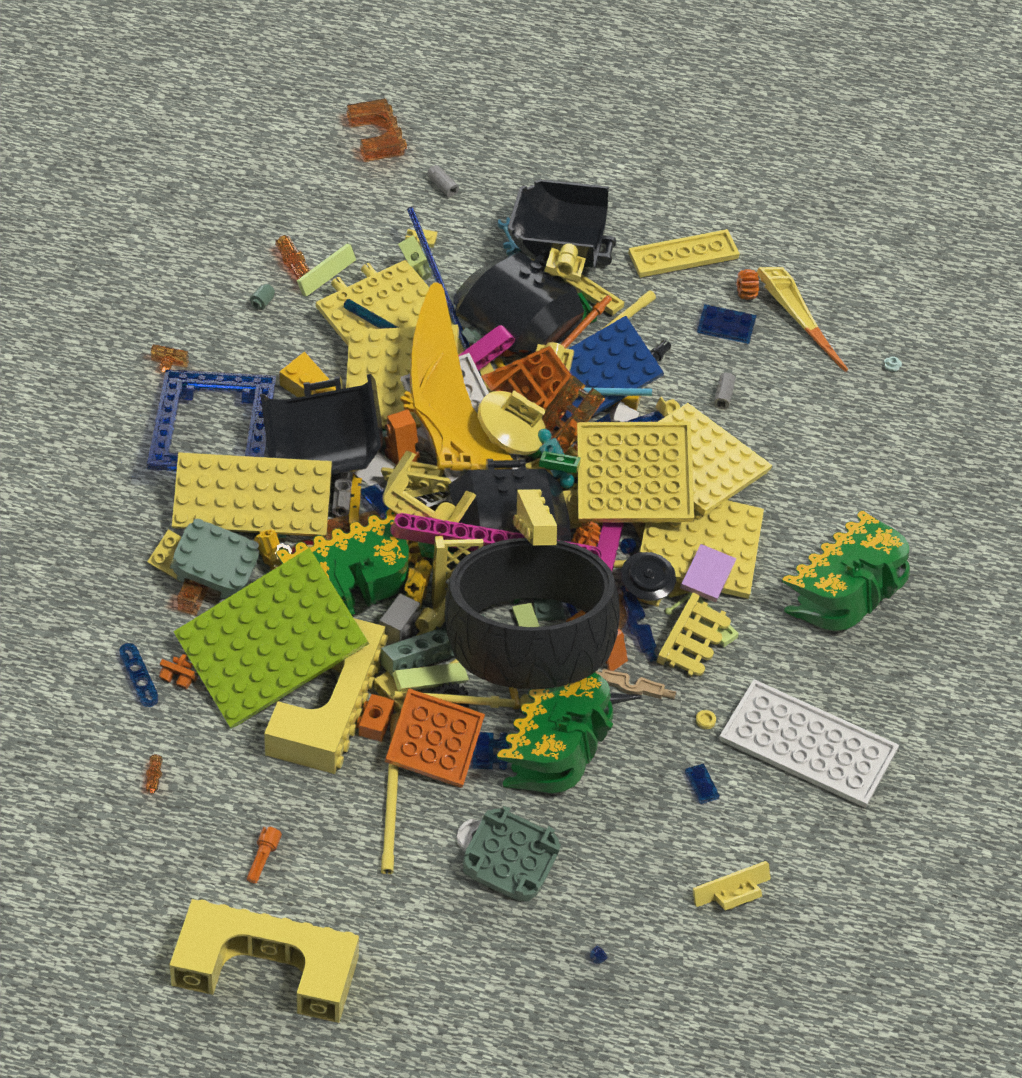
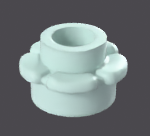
(892, 364)

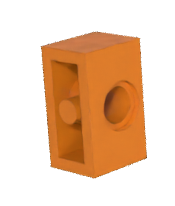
(376, 727)

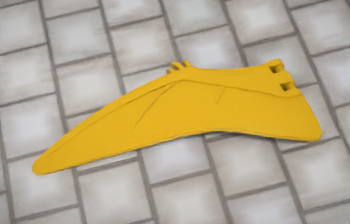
(440, 392)

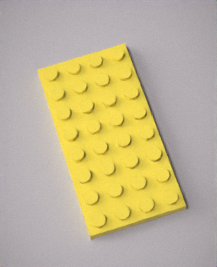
(253, 493)

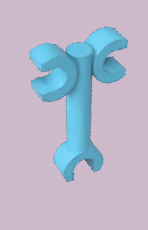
(513, 247)

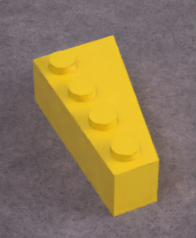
(301, 371)

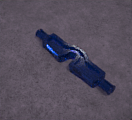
(640, 631)

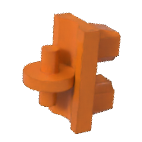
(186, 675)

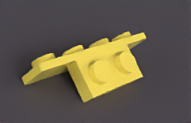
(422, 475)
(733, 888)

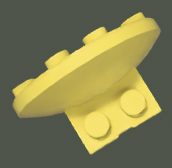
(511, 422)

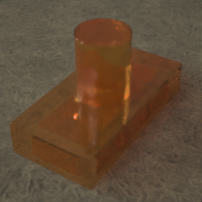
(169, 357)

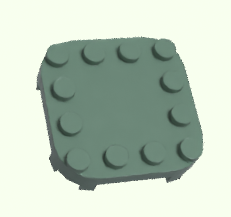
(215, 557)
(511, 854)

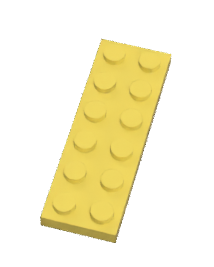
(683, 253)

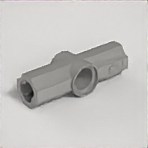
(342, 494)

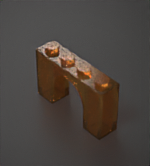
(377, 113)

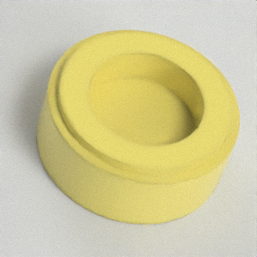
(706, 719)

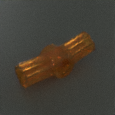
(292, 257)

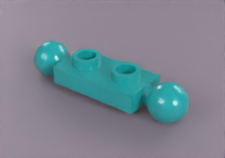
(552, 445)

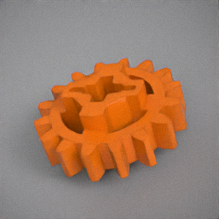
(587, 534)

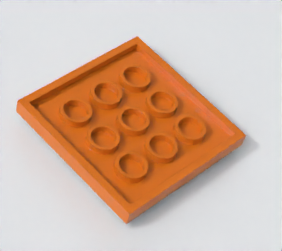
(435, 738)

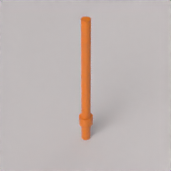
(597, 309)

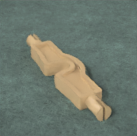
(642, 686)

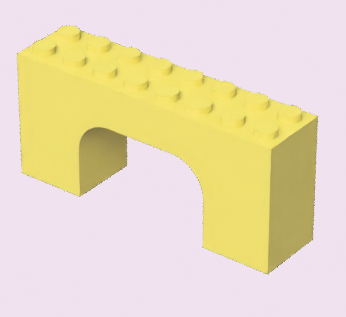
(322, 734)
(220, 932)

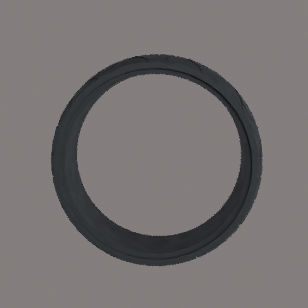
(532, 655)

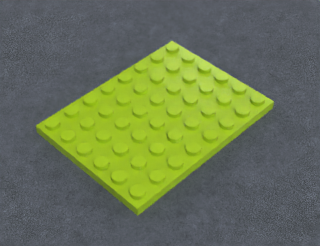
(270, 638)

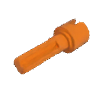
(267, 842)

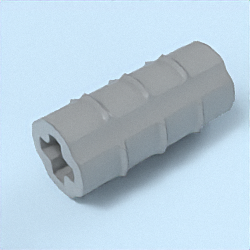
(443, 181)
(724, 391)

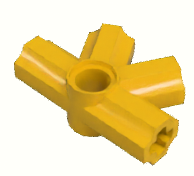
(268, 546)
(418, 581)

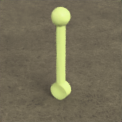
(668, 611)

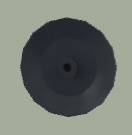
(648, 576)

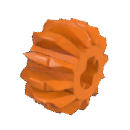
(747, 284)

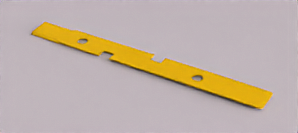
(355, 501)

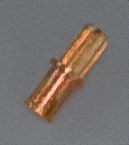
(154, 773)

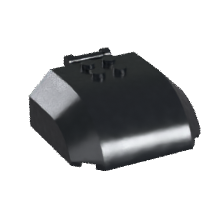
(562, 214)
(522, 299)
(327, 425)
(497, 496)

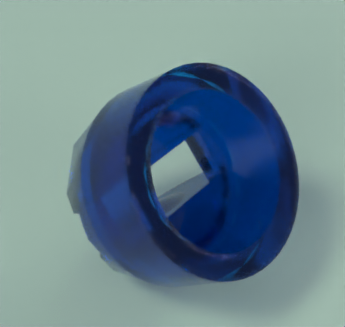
(626, 543)
(599, 953)

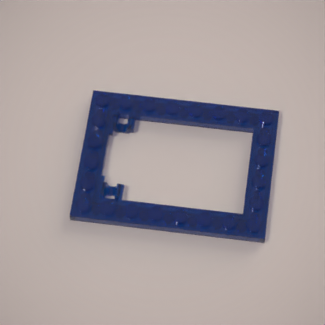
(182, 385)

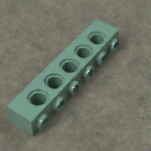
(417, 651)

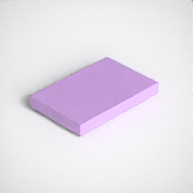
(708, 573)

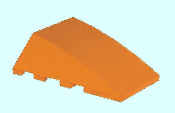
(535, 377)

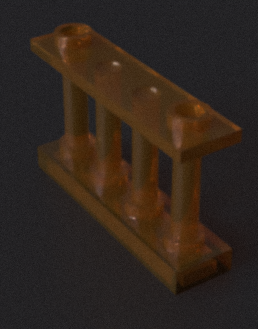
(563, 402)

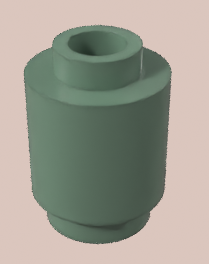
(262, 296)

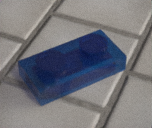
(702, 783)

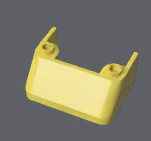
(402, 502)

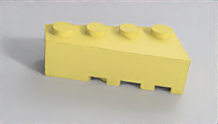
(534, 518)

